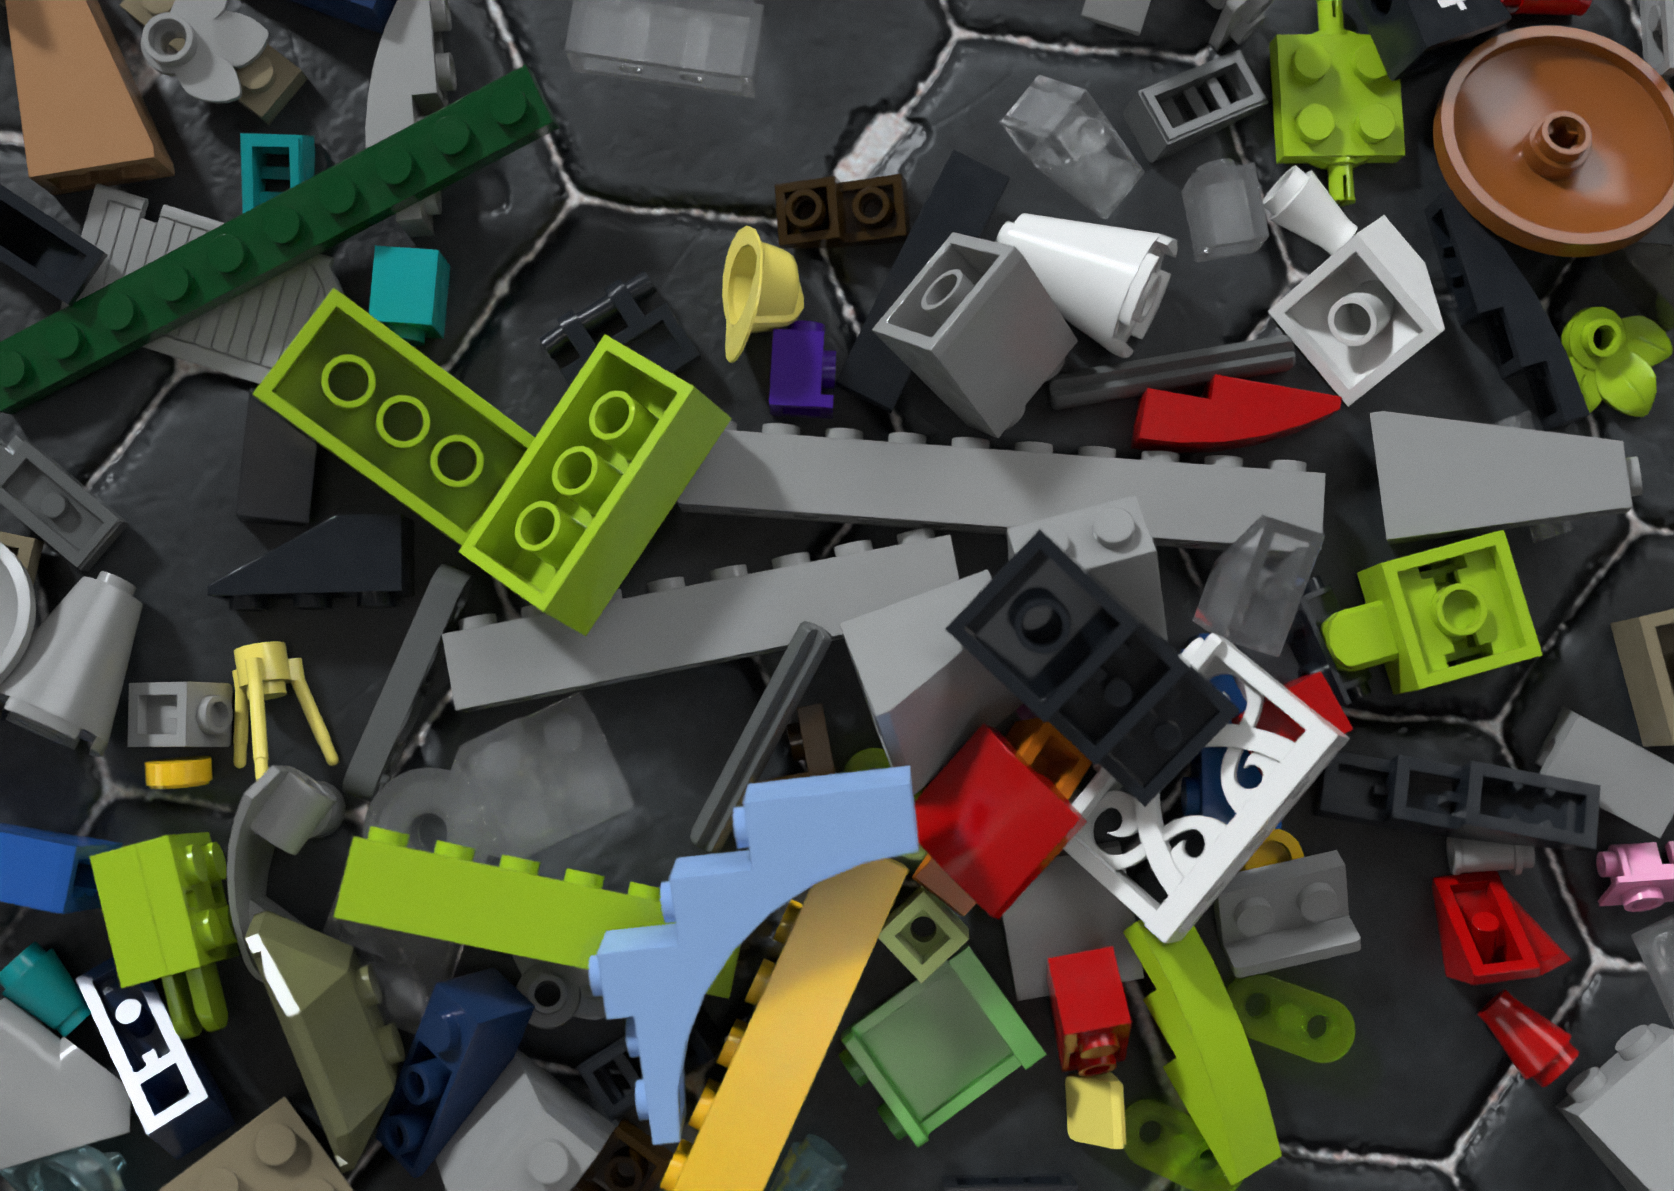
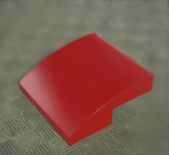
(993, 821)

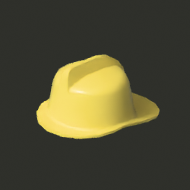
(757, 290)

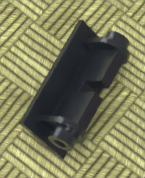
(1310, 649)

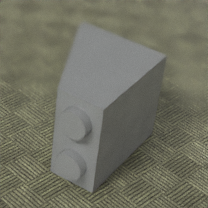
(978, 331)
(1113, 547)
(921, 681)
(1629, 1109)
(524, 1135)

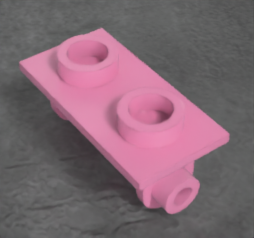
(1637, 876)

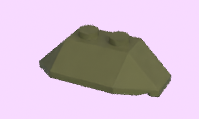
(331, 1027)

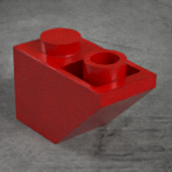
(1088, 1011)

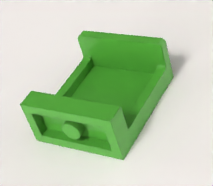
(938, 1046)

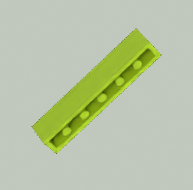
(493, 906)

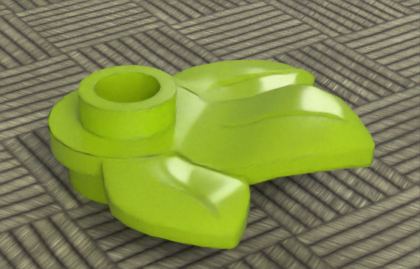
(1622, 364)

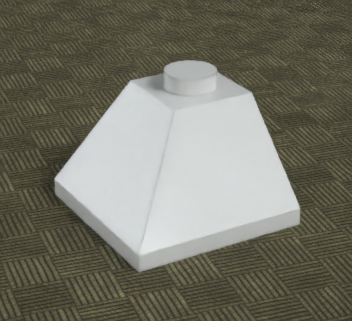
(1362, 310)

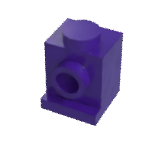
(801, 371)

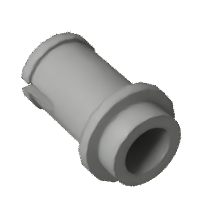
(1483, 856)

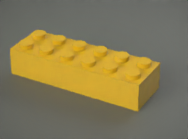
(784, 1042)

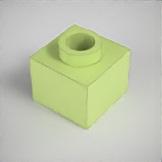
(920, 953)

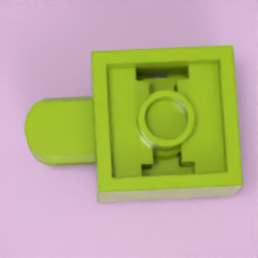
(1417, 621)
(170, 923)

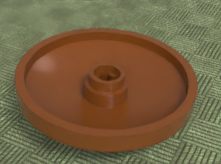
(1558, 140)

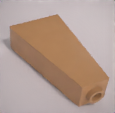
(79, 100)

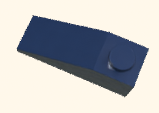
(158, 1068)

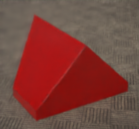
(1488, 932)

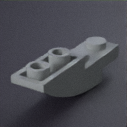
(410, 82)

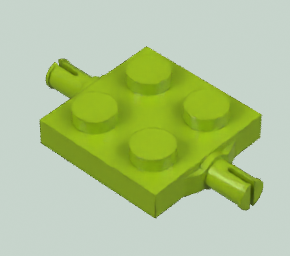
(1334, 102)

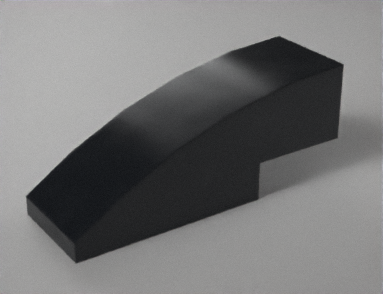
(45, 249)

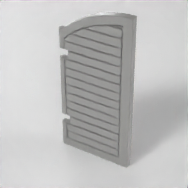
(236, 337)

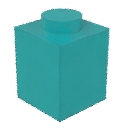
(410, 292)

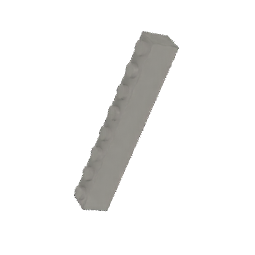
(691, 624)

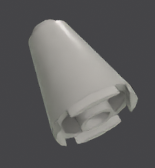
(76, 665)

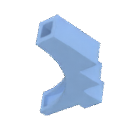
(795, 838)

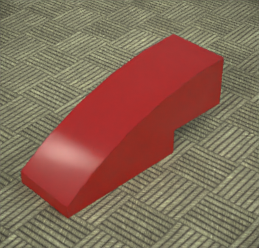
(1227, 416)

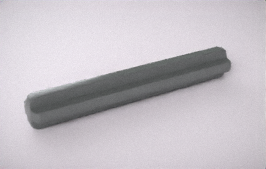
(1170, 371)
(761, 735)

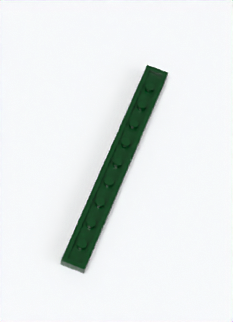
(273, 237)

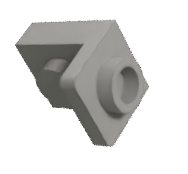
(180, 714)

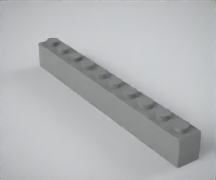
(990, 489)

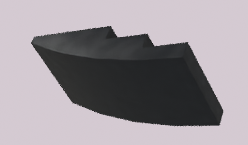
(1092, 668)

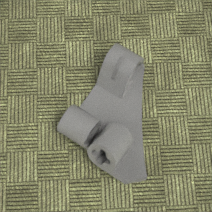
(277, 811)
(52, 1092)

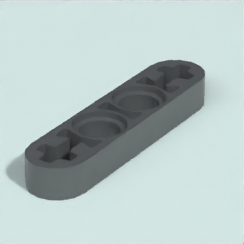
(408, 683)

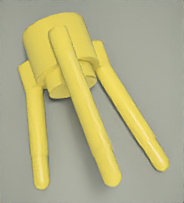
(262, 676)

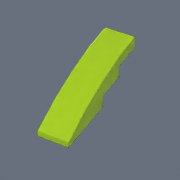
(1213, 1059)

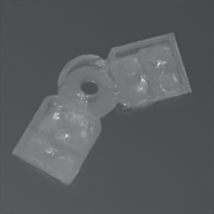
(505, 796)

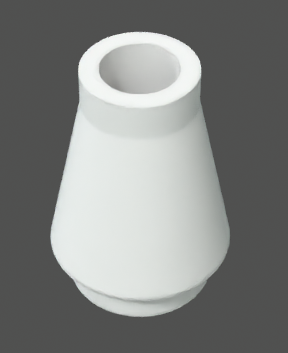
(1307, 209)

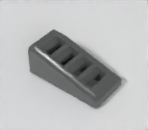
(1159, 123)

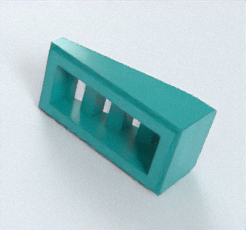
(255, 169)

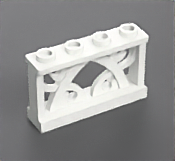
(1198, 881)

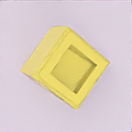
(1096, 1110)

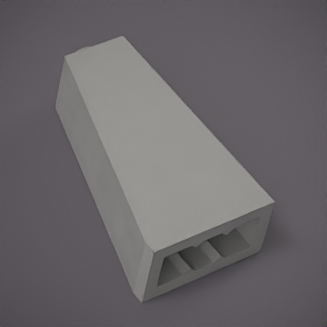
(1484, 477)

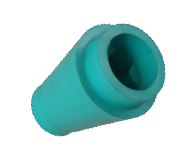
(44, 989)

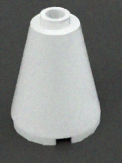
(1096, 274)

